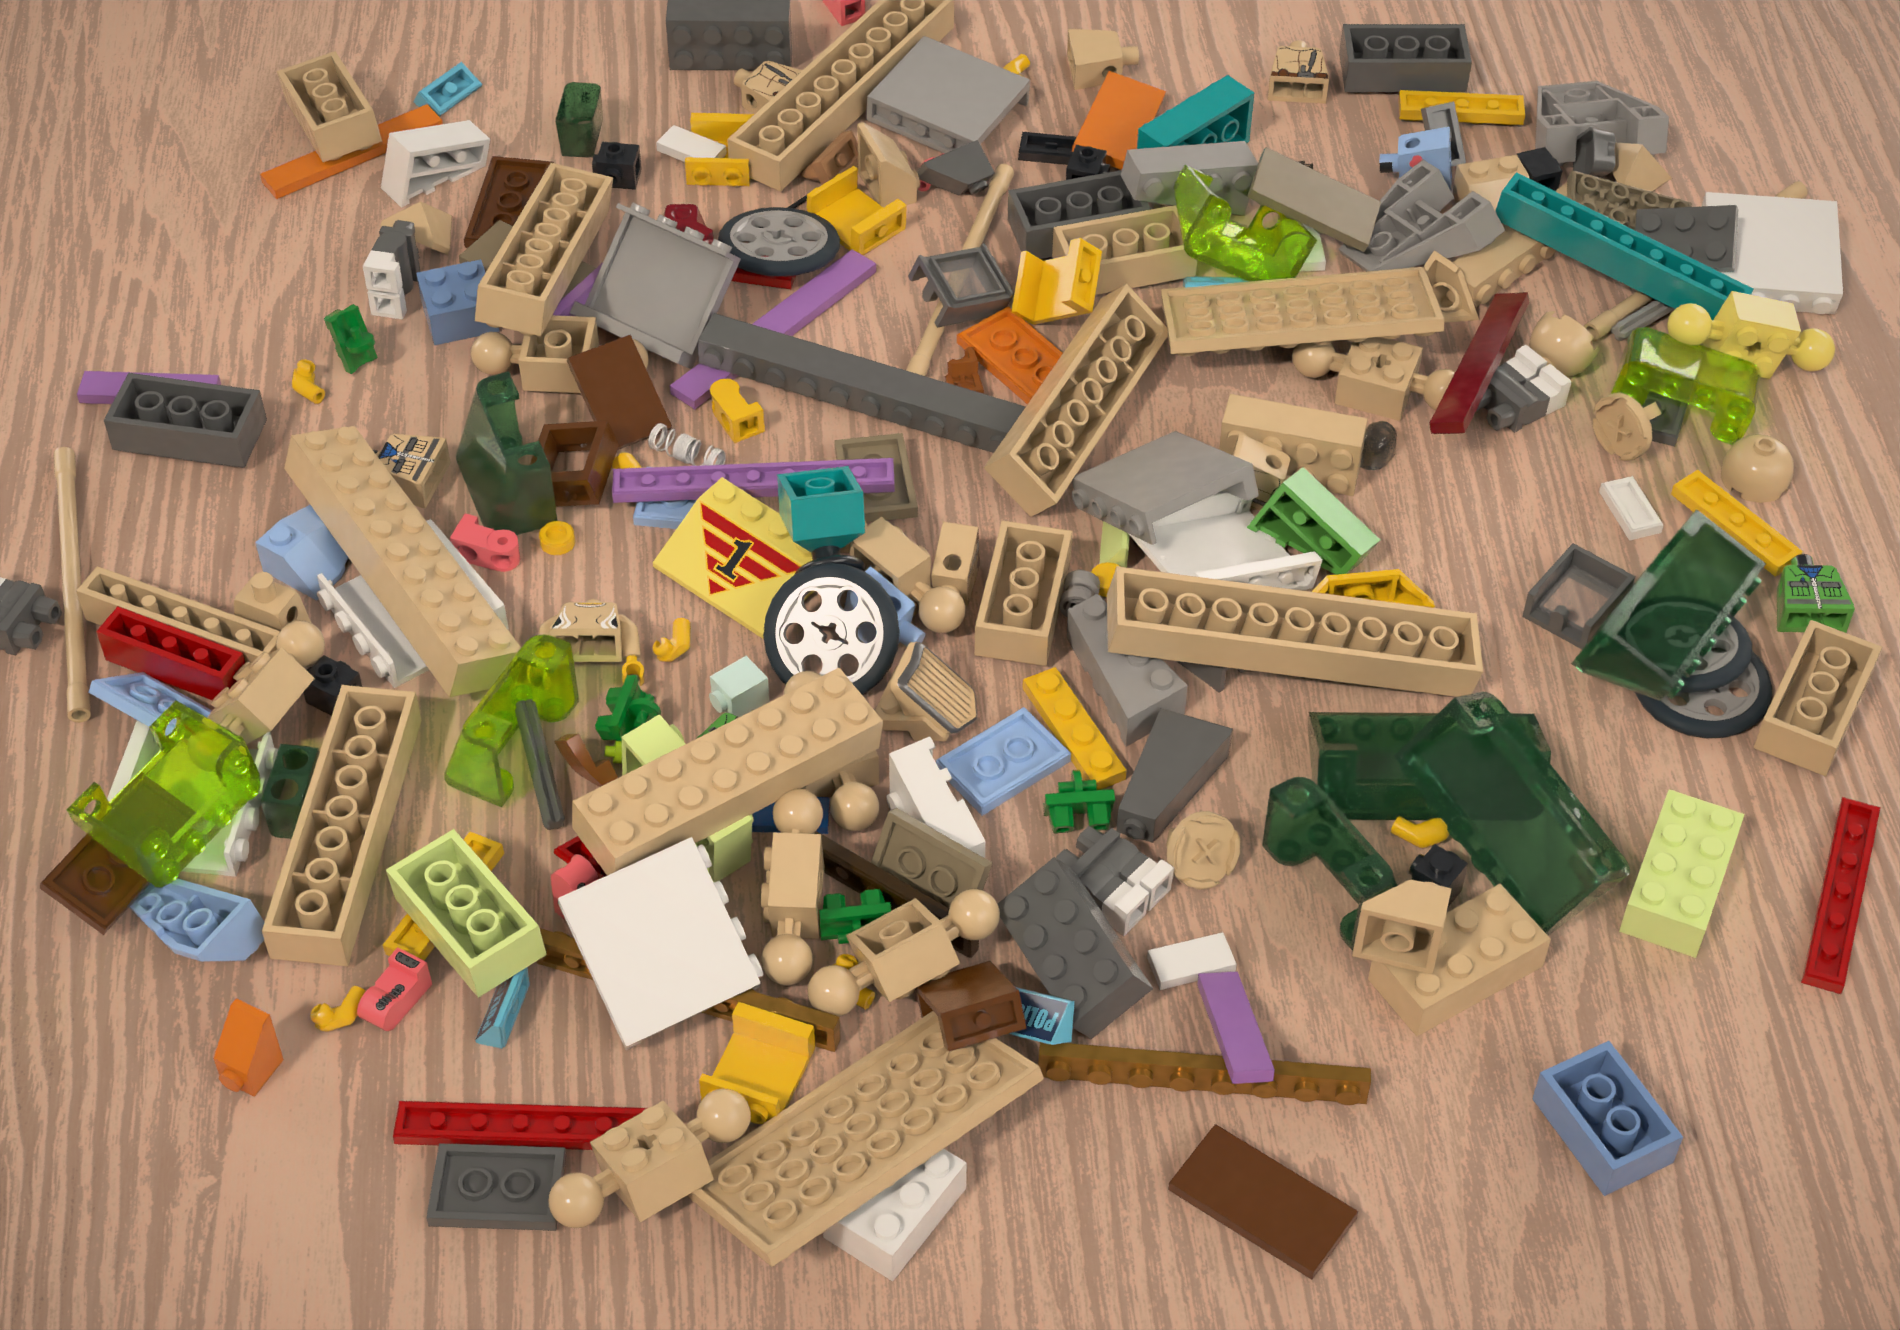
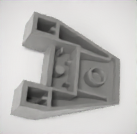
(1574, 107)
(1413, 227)

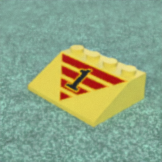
(732, 554)

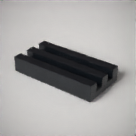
(1046, 148)

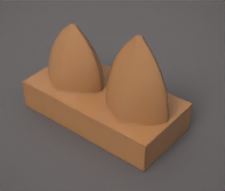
(834, 159)

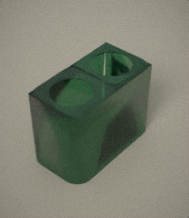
(579, 102)
(300, 765)

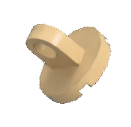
(1624, 425)
(1203, 849)

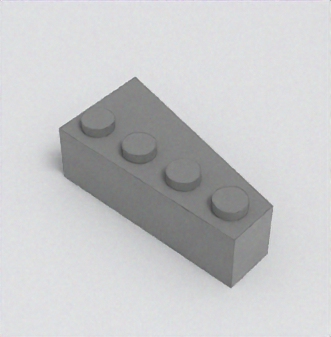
(1153, 171)
(1128, 684)

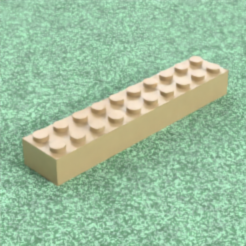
(834, 89)
(401, 559)
(1293, 632)

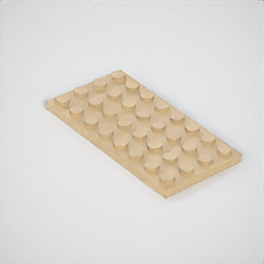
(1301, 311)
(858, 1136)

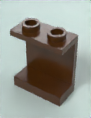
(972, 1005)

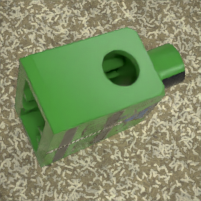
(1812, 594)

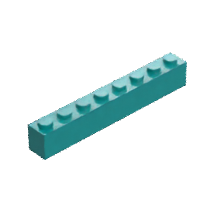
(1612, 247)

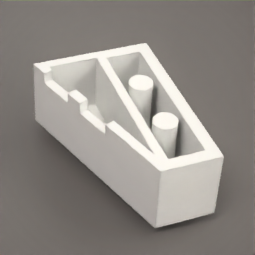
(431, 155)
(923, 793)
(901, 1217)

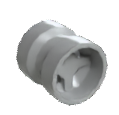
(1078, 587)

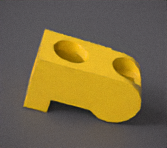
(734, 413)

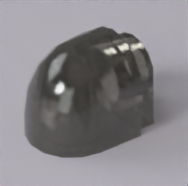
(1378, 445)

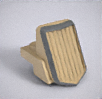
(926, 697)

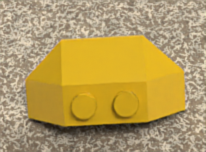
(1376, 585)

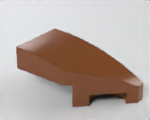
(965, 372)
(578, 757)

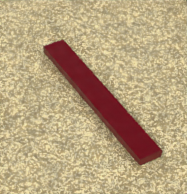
(1479, 364)

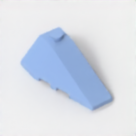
(300, 550)
(201, 921)

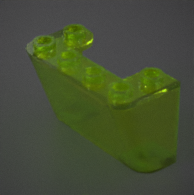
(1240, 250)
(1692, 376)
(538, 672)
(175, 799)

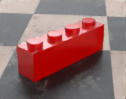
(168, 653)

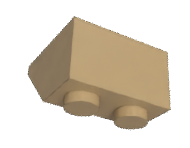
(885, 168)
(1486, 177)
(1403, 926)

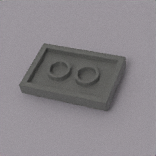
(1698, 232)
(494, 1186)

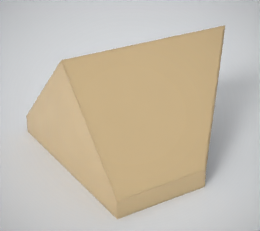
(1638, 167)
(430, 223)
(1450, 289)

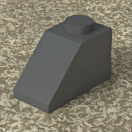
(959, 170)

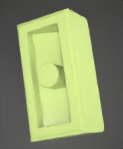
(1114, 545)

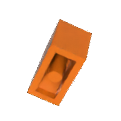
(247, 1049)

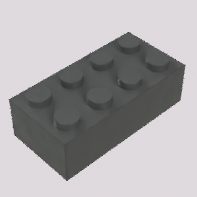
(728, 34)
(1405, 57)
(1040, 208)
(185, 420)
(1073, 947)

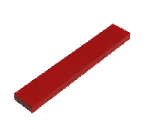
(1841, 896)
(505, 1124)

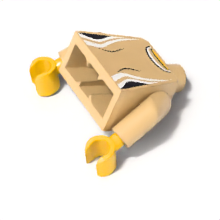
(597, 634)

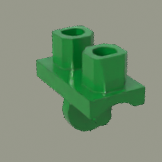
(351, 337)
(629, 710)
(1078, 798)
(838, 920)

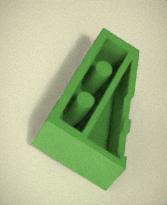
(1314, 520)

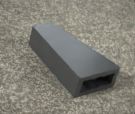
(1170, 771)

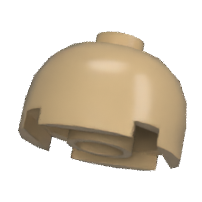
(1563, 343)
(1758, 468)

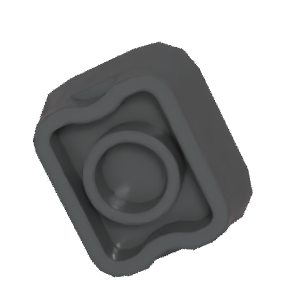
(1595, 152)

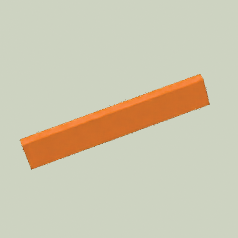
(310, 168)

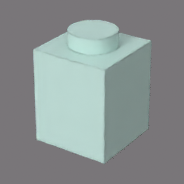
(739, 688)

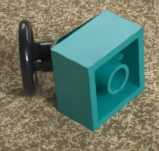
(823, 513)

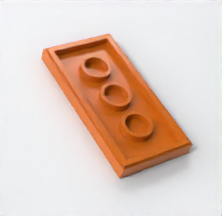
(1116, 116)
(1011, 351)

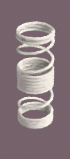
(685, 447)

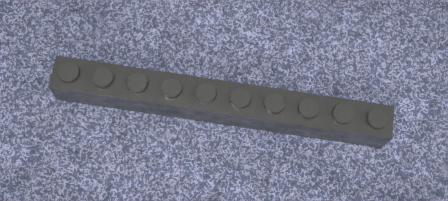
(856, 383)

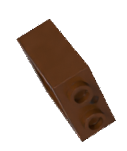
(584, 485)

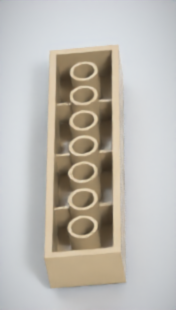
(543, 250)
(1077, 401)
(728, 772)
(342, 827)

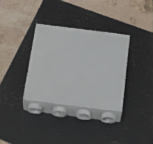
(945, 96)
(659, 285)
(1160, 481)

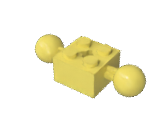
(1754, 331)

